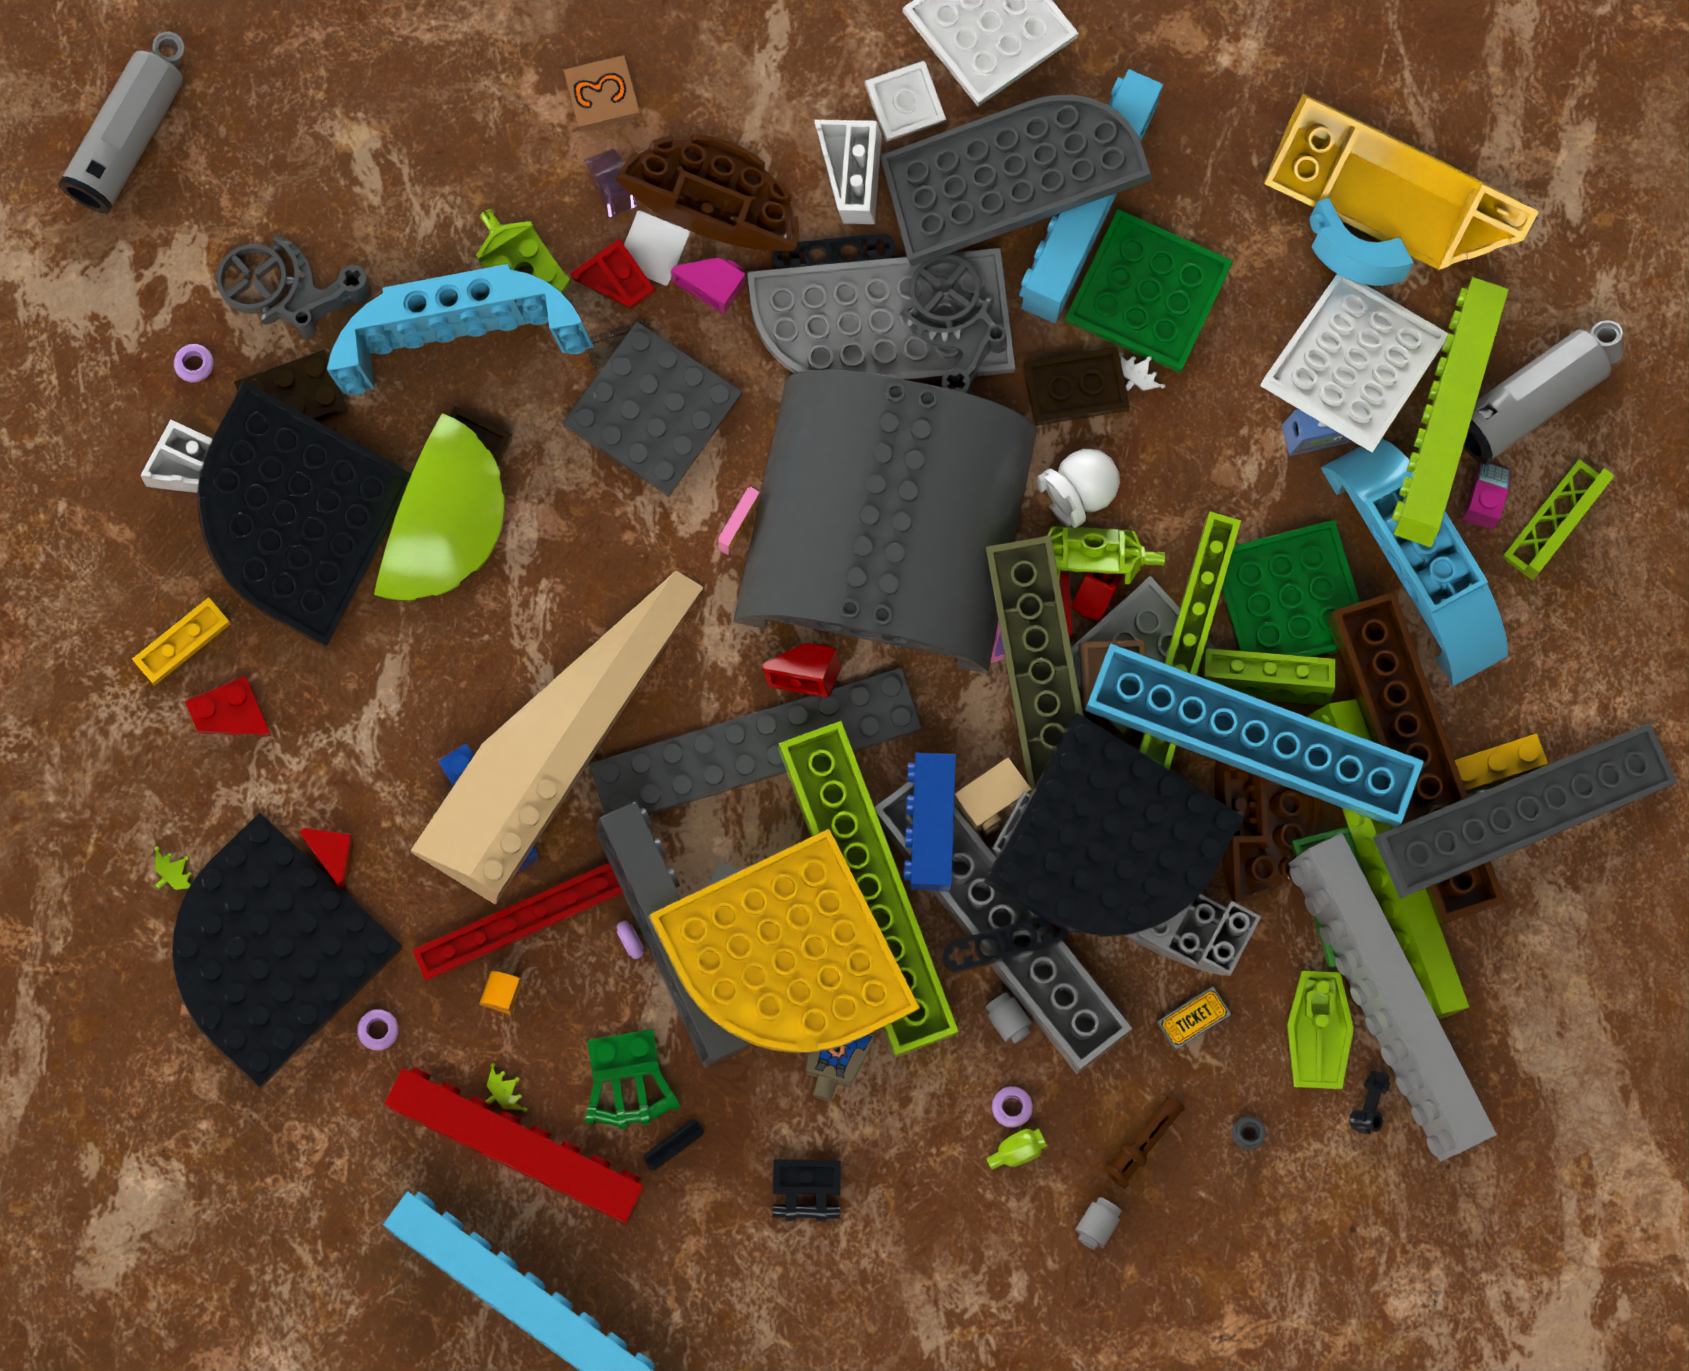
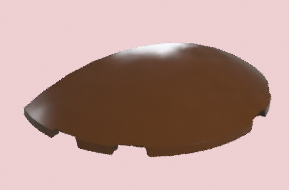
(713, 191)
(1271, 821)

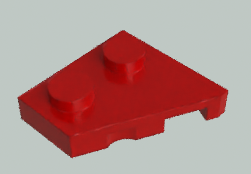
(615, 276)
(228, 710)

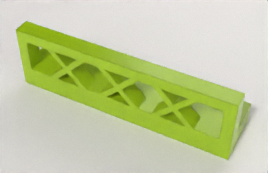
(1569, 522)
(1271, 673)

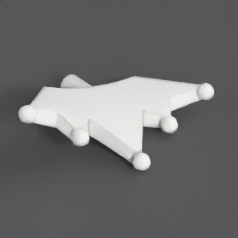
(1138, 374)

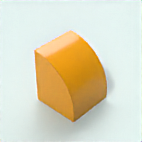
(501, 992)

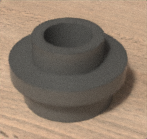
(1254, 1124)

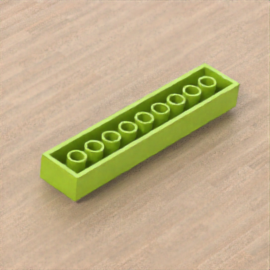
(837, 799)

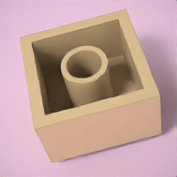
(991, 797)

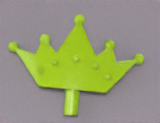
(171, 871)
(503, 1091)

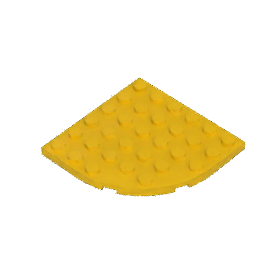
(787, 952)

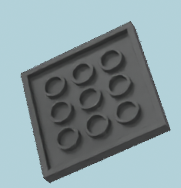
(652, 409)

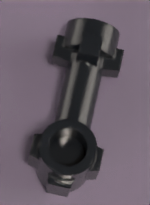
(1368, 1119)

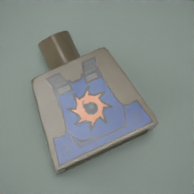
(837, 1066)

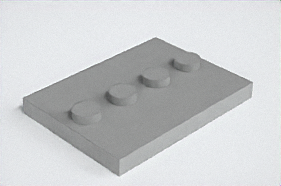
(1142, 615)

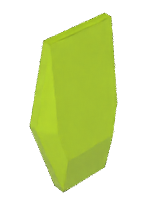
(1319, 1031)

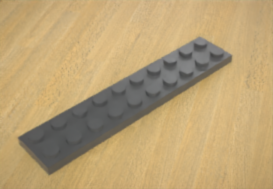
(747, 746)
(1524, 810)

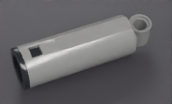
(124, 125)
(1542, 389)

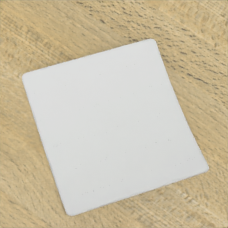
(655, 246)

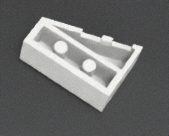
(853, 164)
(176, 459)

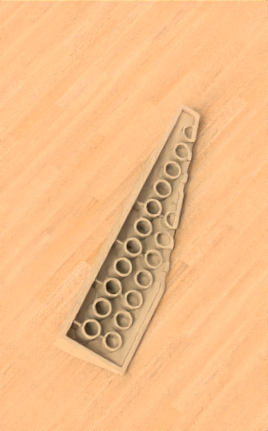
(543, 749)

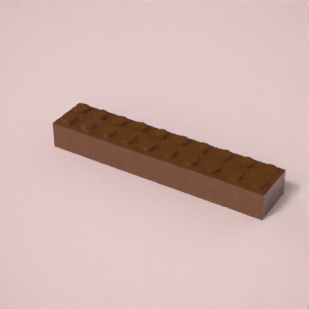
(1404, 718)

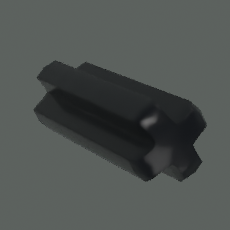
(673, 1144)

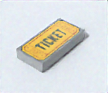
(1193, 1018)

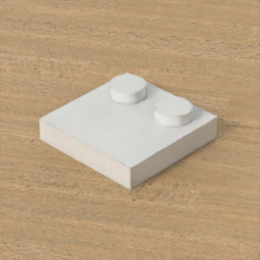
(905, 101)

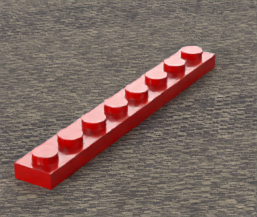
(517, 922)

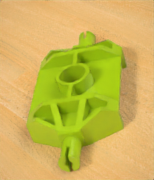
(520, 246)
(1116, 551)

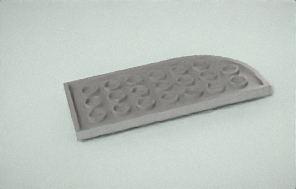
(852, 319)

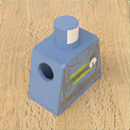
(1312, 434)

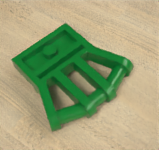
(626, 1058)

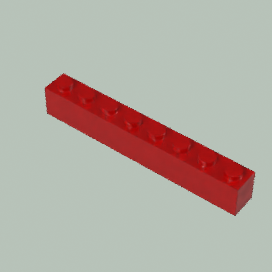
(514, 1145)

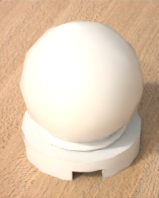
(1082, 484)

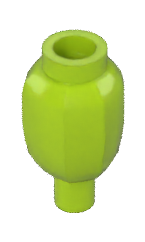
(1018, 1149)

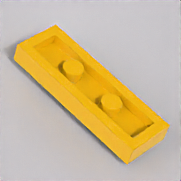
(181, 641)
(1501, 762)

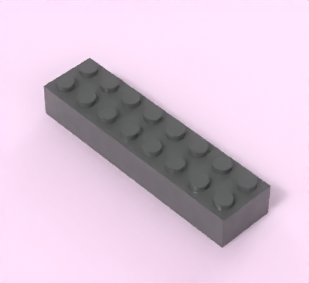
(648, 888)

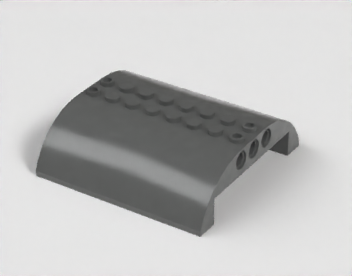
(886, 513)

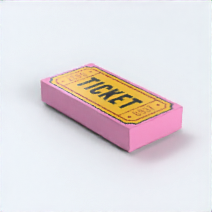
(738, 520)

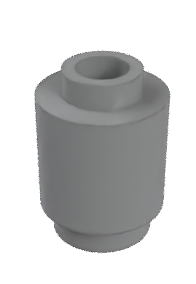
(1009, 1018)
(1098, 1223)

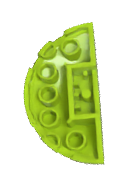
(445, 516)

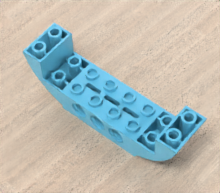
(449, 309)
(1438, 578)

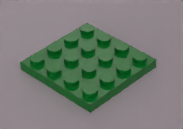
(1148, 291)
(1286, 589)

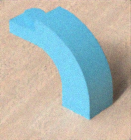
(1354, 258)

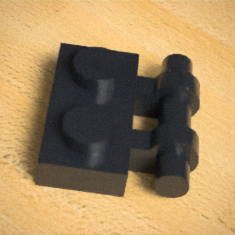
(806, 1178)

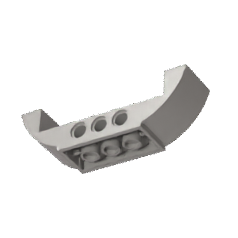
(1199, 936)

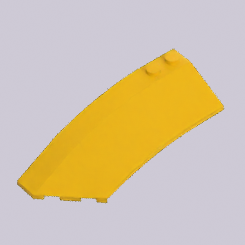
(1393, 188)

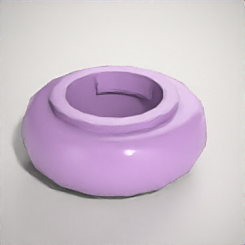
(195, 375)
(630, 939)
(388, 1039)
(1022, 1096)

